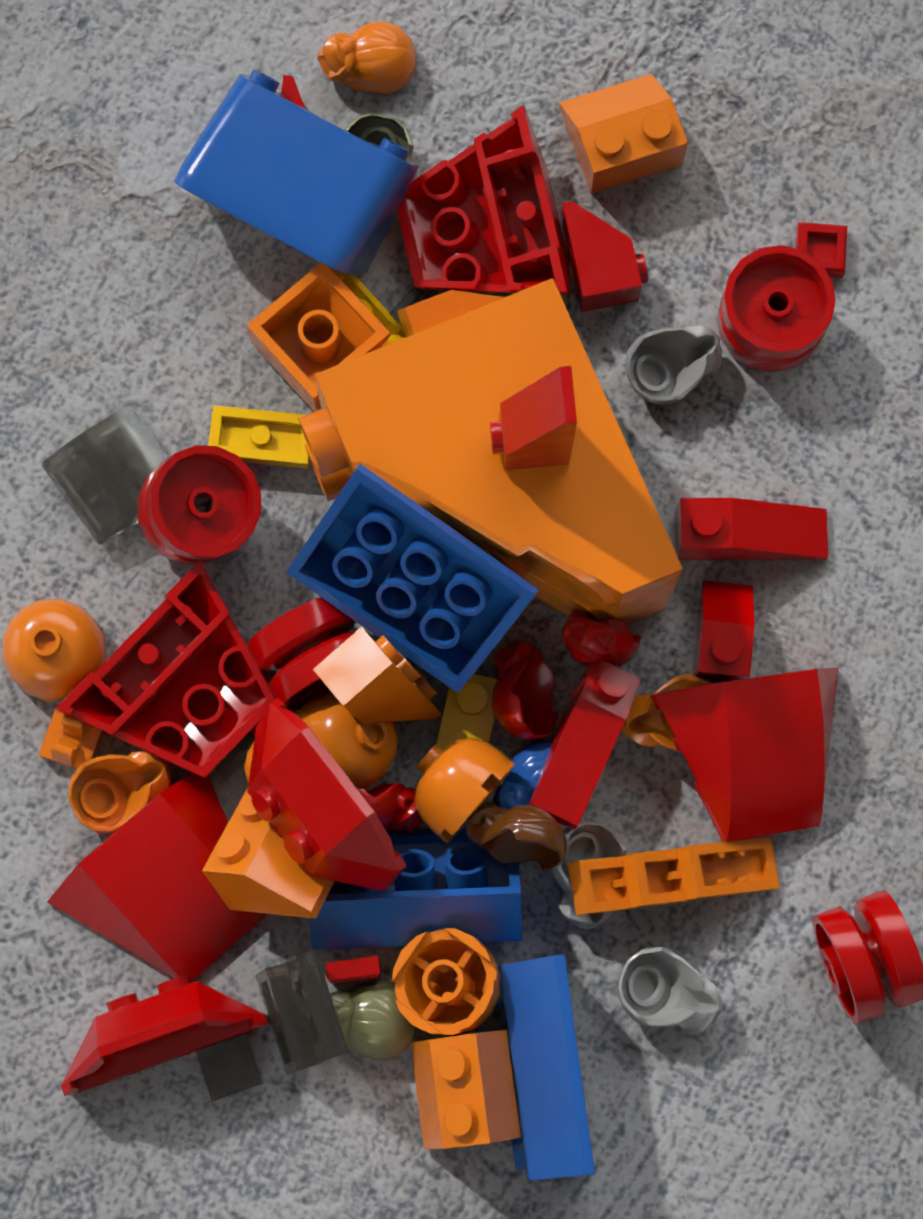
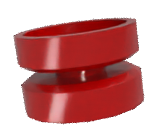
(780, 280)
(224, 489)
(297, 646)
(869, 956)

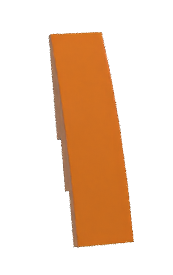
(673, 876)

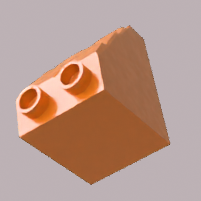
(423, 426)

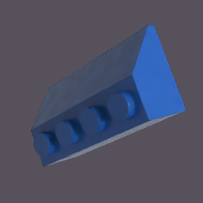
(438, 889)
(545, 1070)

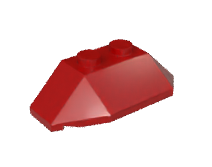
(317, 806)
(157, 1031)

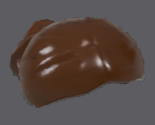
(518, 835)

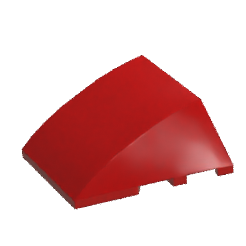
(486, 217)
(178, 682)
(757, 748)
(150, 887)

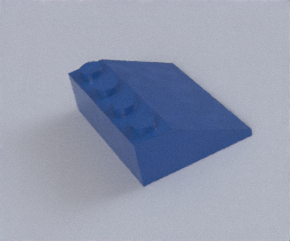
(411, 579)

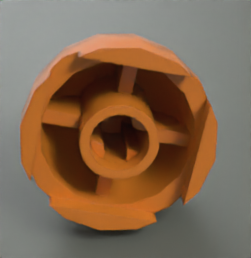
(52, 648)
(359, 748)
(458, 783)
(446, 982)

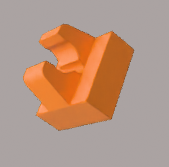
(70, 741)

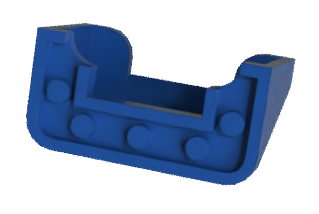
(298, 175)

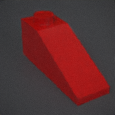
(537, 423)
(749, 530)
(584, 741)

